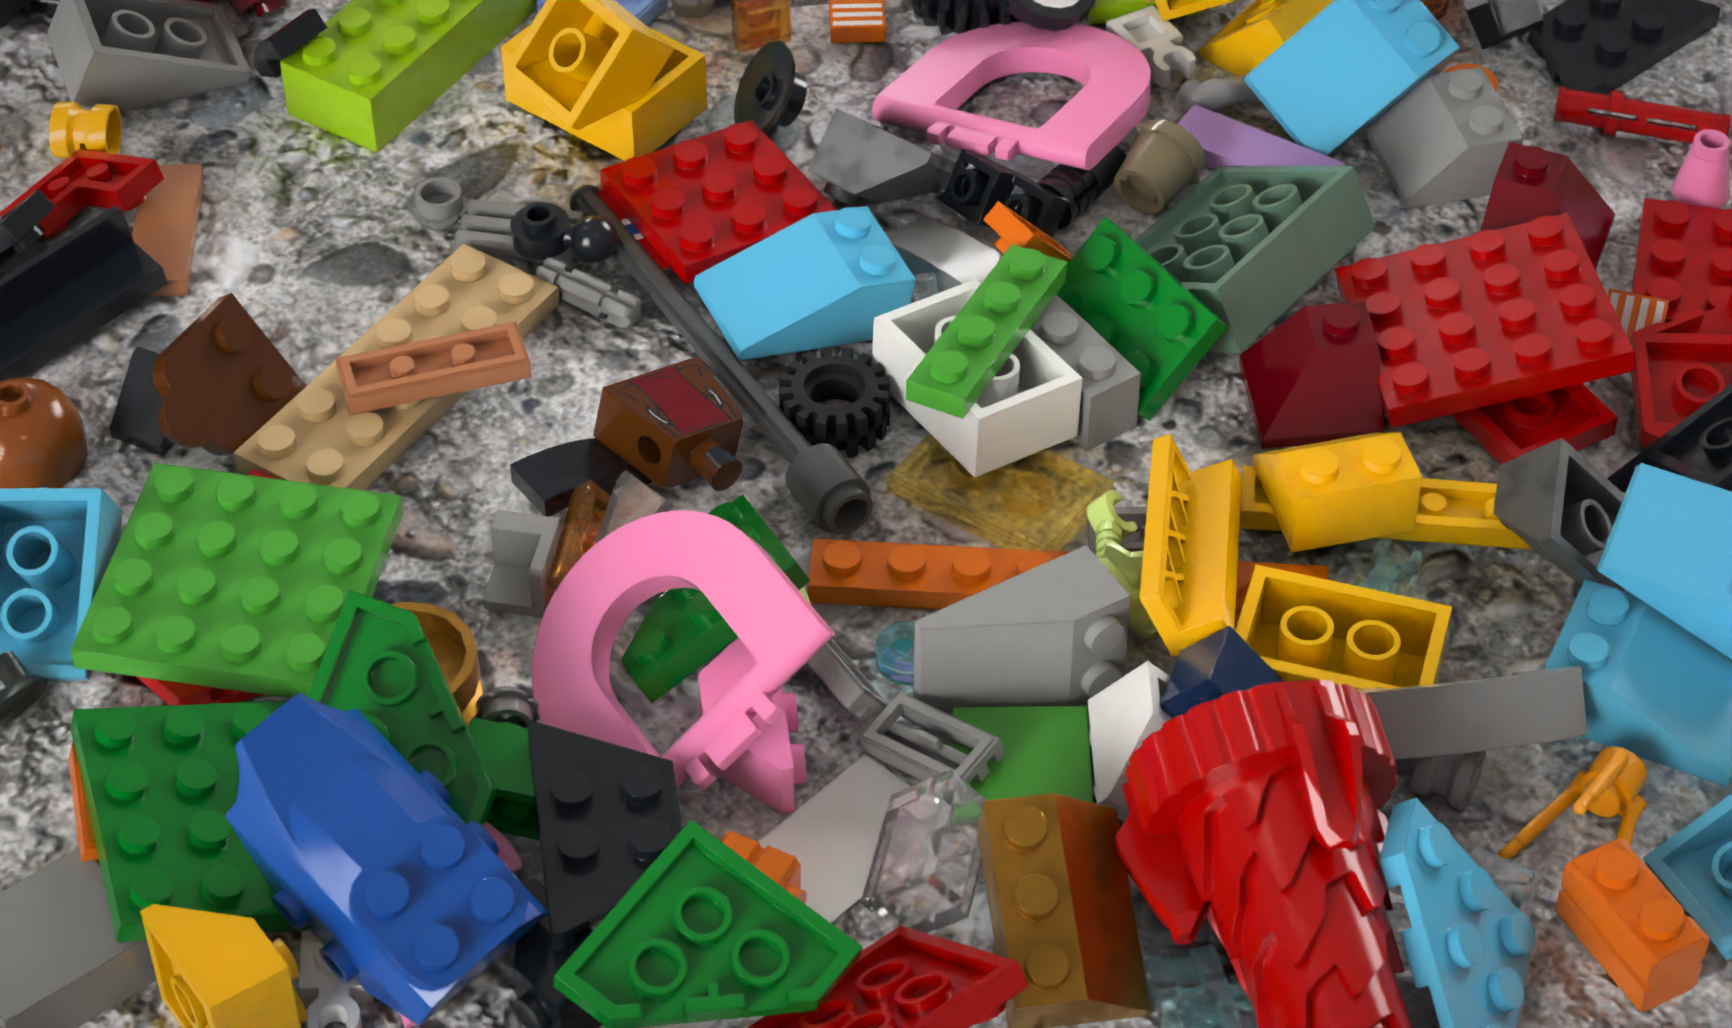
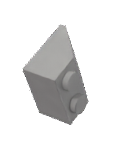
(1444, 139)

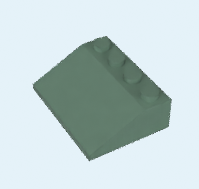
(1259, 240)

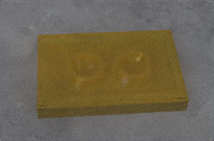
(1018, 506)

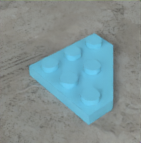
(1464, 929)

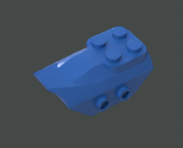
(373, 858)

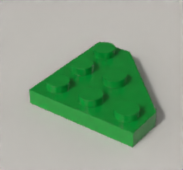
(684, 626)
(391, 675)
(705, 944)

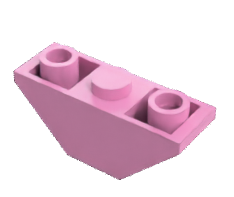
(771, 763)

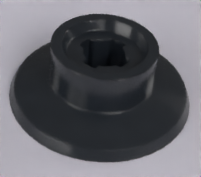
(770, 88)

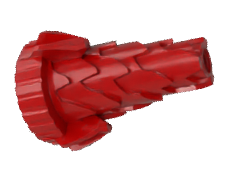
(1277, 837)

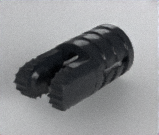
(1082, 185)

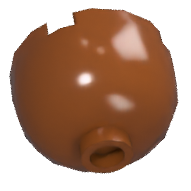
(39, 435)

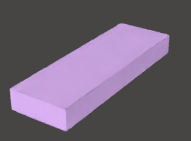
(1238, 144)

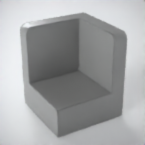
(522, 559)

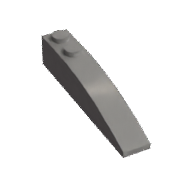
(1108, 380)

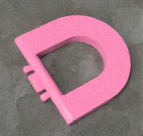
(1077, 136)
(625, 571)

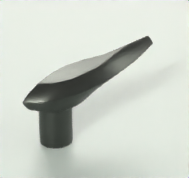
(20, 687)

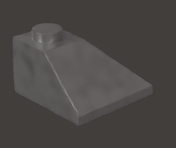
(875, 163)
(1559, 508)

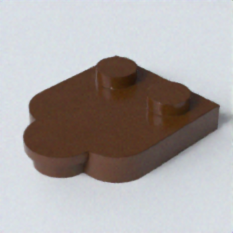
(221, 380)

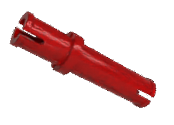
(1573, 105)

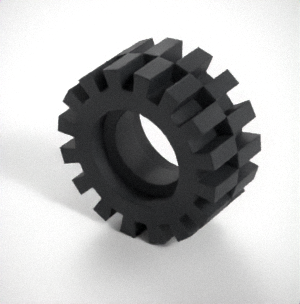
(839, 379)

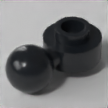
(545, 232)

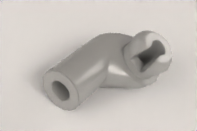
(1216, 93)

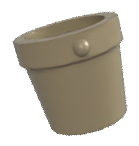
(1158, 166)

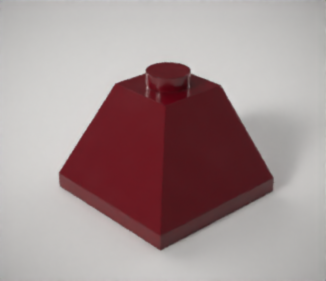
(1547, 184)
(1315, 377)

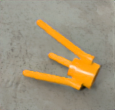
(1605, 789)

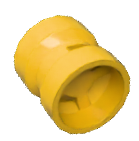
(79, 128)

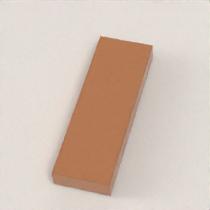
(169, 223)
(433, 368)

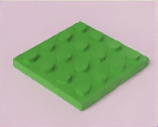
(234, 579)

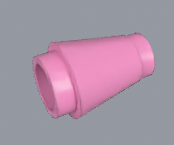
(1705, 171)

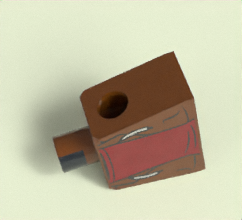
(673, 425)

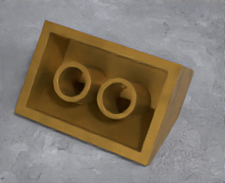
(1062, 910)

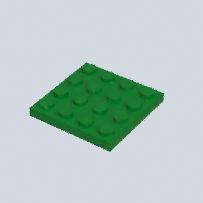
(159, 809)

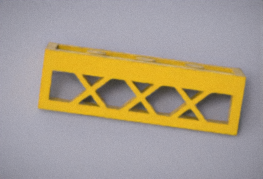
(1190, 546)

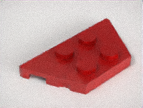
(1680, 368)

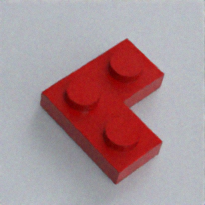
(93, 181)

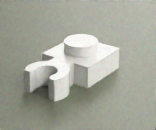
(1157, 41)
(326, 993)

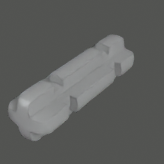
(591, 293)

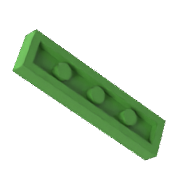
(986, 331)

